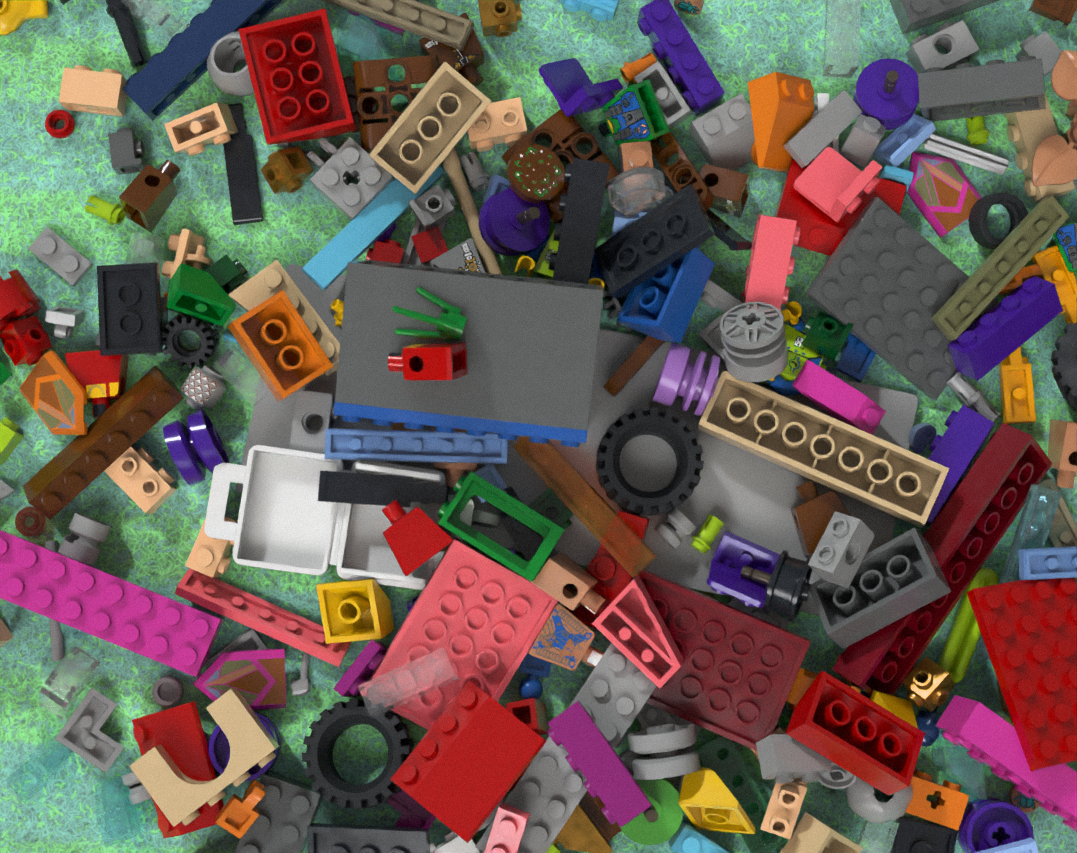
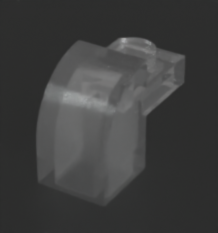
(158, 17)
(637, 190)
(242, 374)
(68, 681)

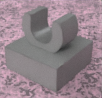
(65, 320)

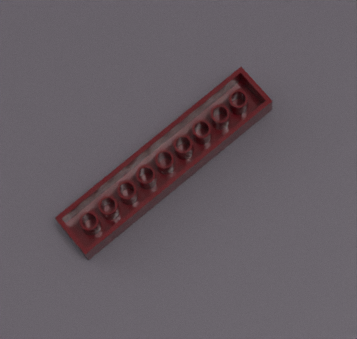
(962, 542)

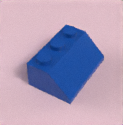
(668, 298)

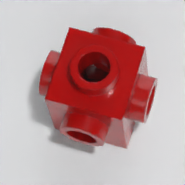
(25, 341)

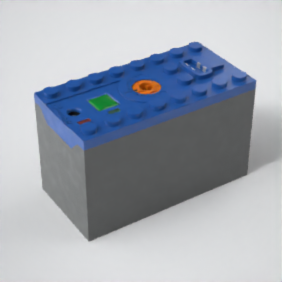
(524, 340)

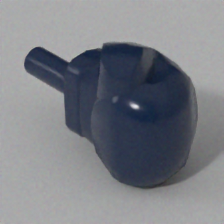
(926, 723)

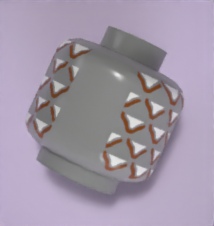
(203, 388)

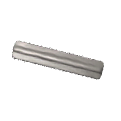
(966, 153)

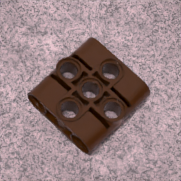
(375, 74)
(564, 135)

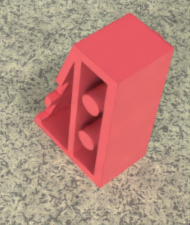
(770, 260)
(640, 633)

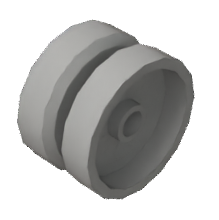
(664, 751)

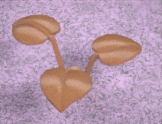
(1056, 155)

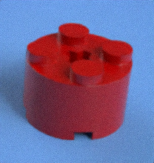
(16, 299)

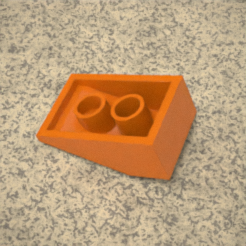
(778, 110)

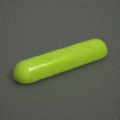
(964, 630)

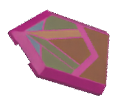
(941, 191)
(255, 674)

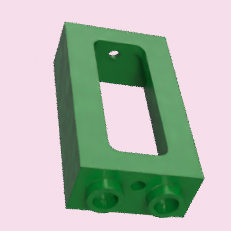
(475, 485)

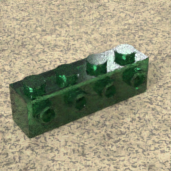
(724, 758)

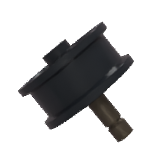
(786, 585)

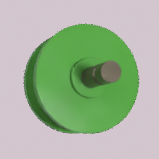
(661, 818)

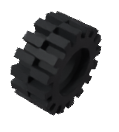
(186, 356)

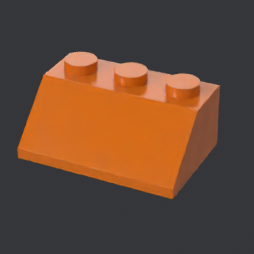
(280, 345)

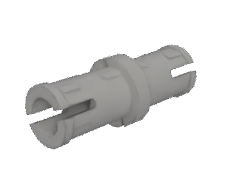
(972, 397)

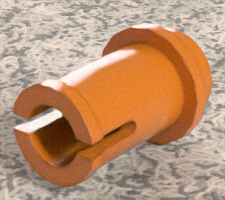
(633, 69)

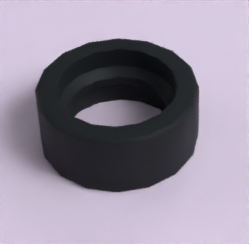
(979, 212)

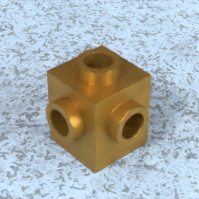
(499, 17)
(286, 170)
(928, 685)

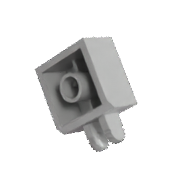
(348, 163)

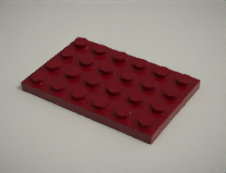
(733, 665)

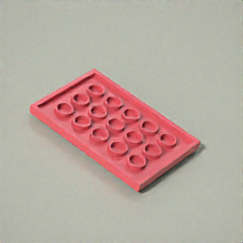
(481, 618)

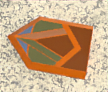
(56, 396)

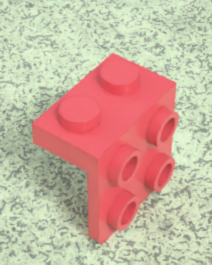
(836, 183)

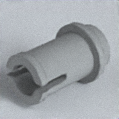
(477, 178)

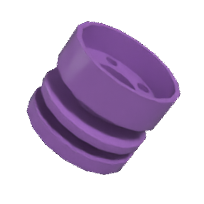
(686, 379)

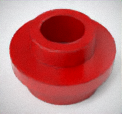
(53, 118)

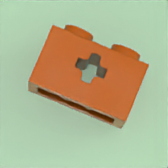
(949, 805)

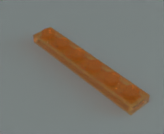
(587, 505)

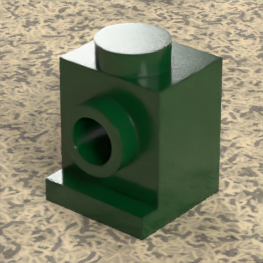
(227, 273)
(825, 335)
(547, 500)

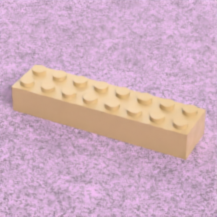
(823, 449)

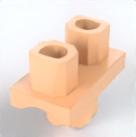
(188, 251)
(784, 808)

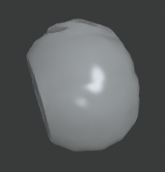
(222, 65)
(864, 803)

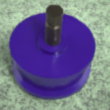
(888, 92)
(513, 224)

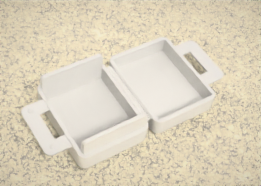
(293, 532)

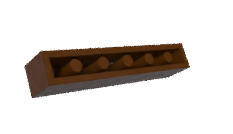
(104, 443)

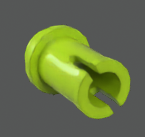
(977, 132)
(111, 212)
(706, 534)

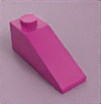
(838, 398)

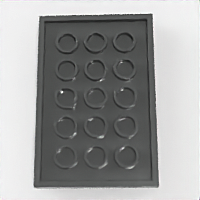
(890, 288)

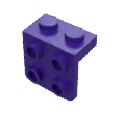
(574, 88)
(727, 565)

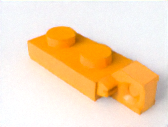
(1056, 272)
(1016, 389)

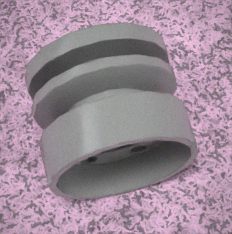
(754, 341)

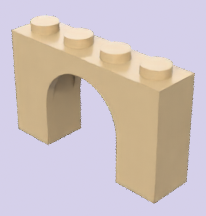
(182, 796)

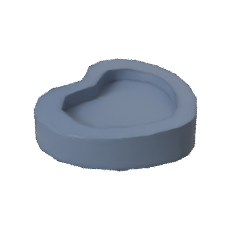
(920, 436)

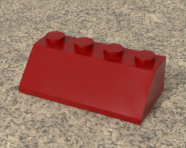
(856, 734)
(184, 740)

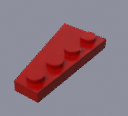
(609, 572)

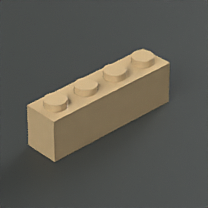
(1027, 132)

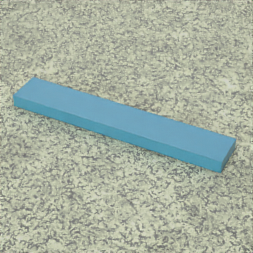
(363, 231)

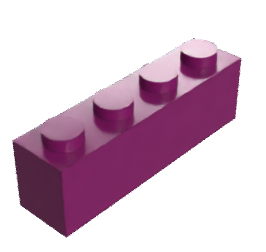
(599, 764)

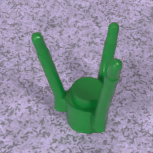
(449, 325)

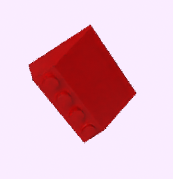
(297, 78)
(818, 229)
(468, 761)

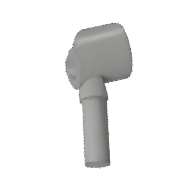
(302, 686)

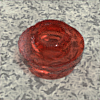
(38, 525)

